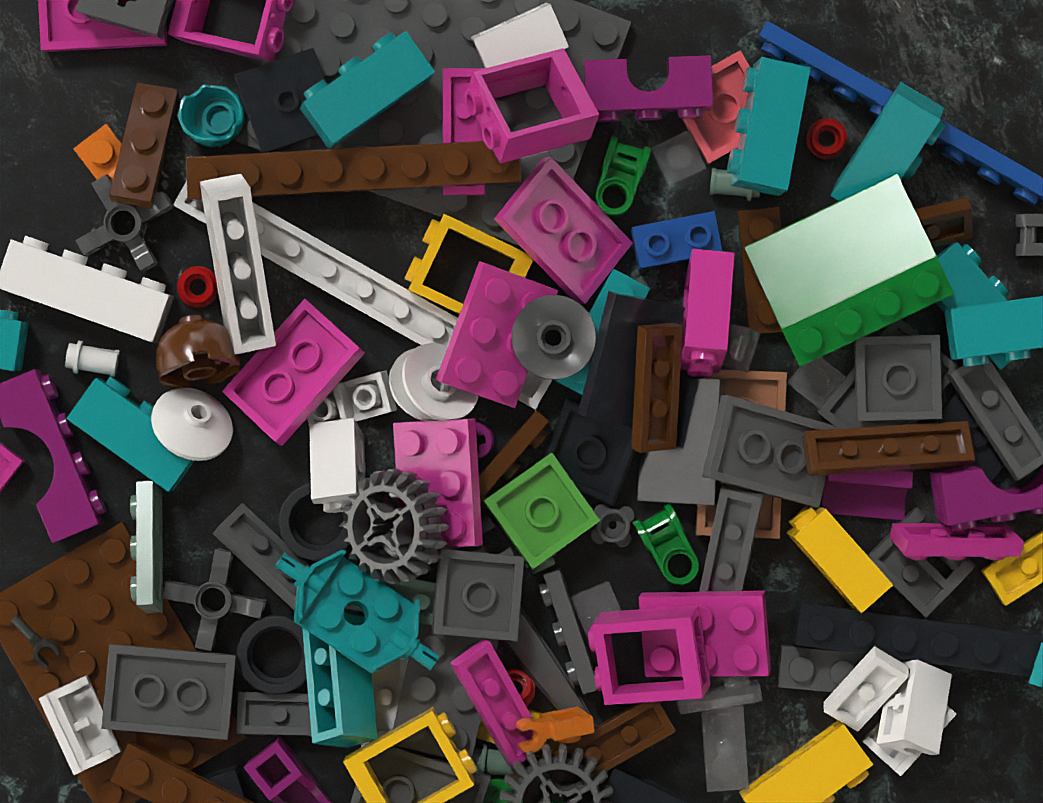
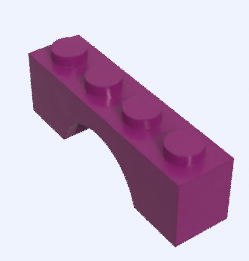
(967, 495)
(69, 502)
(284, 776)

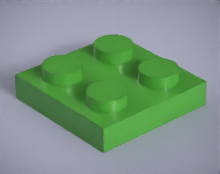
(541, 511)

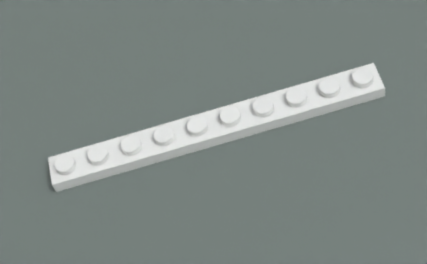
(355, 284)

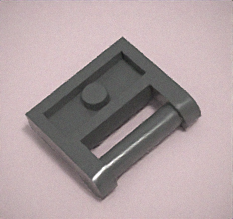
(917, 579)

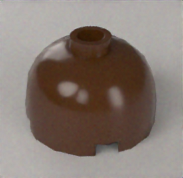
(195, 352)

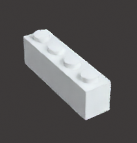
(238, 262)
(85, 291)

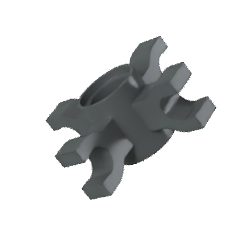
(106, 234)
(233, 602)

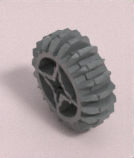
(415, 531)
(572, 790)

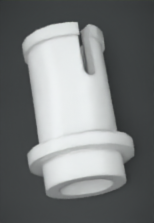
(92, 359)

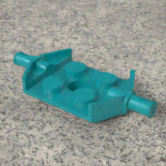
(389, 622)

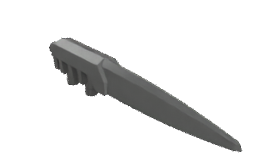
(531, 648)

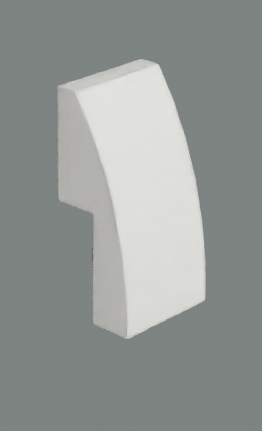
(356, 399)

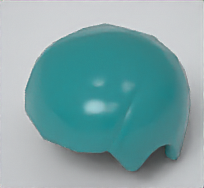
(212, 115)

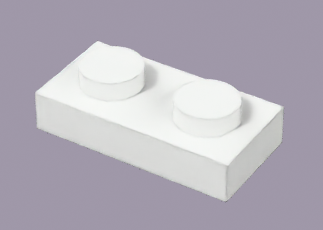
(866, 688)

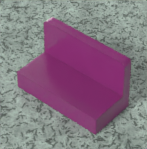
(867, 494)

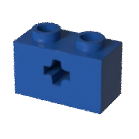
(674, 239)

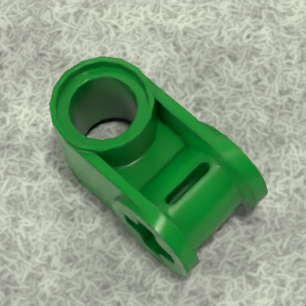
(623, 171)
(667, 542)

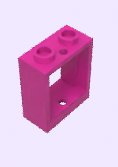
(190, 17)
(565, 89)
(706, 311)
(690, 645)

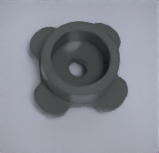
(620, 534)

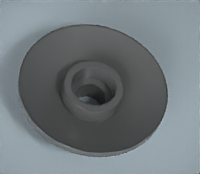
(572, 324)

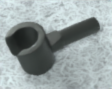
(35, 640)

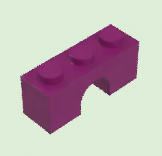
(685, 91)

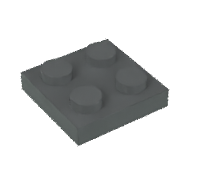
(898, 378)
(477, 595)

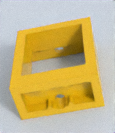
(434, 237)
(838, 557)
(442, 730)

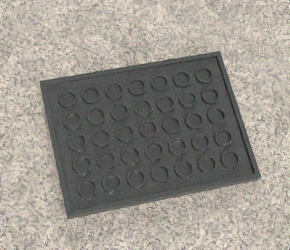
(443, 35)

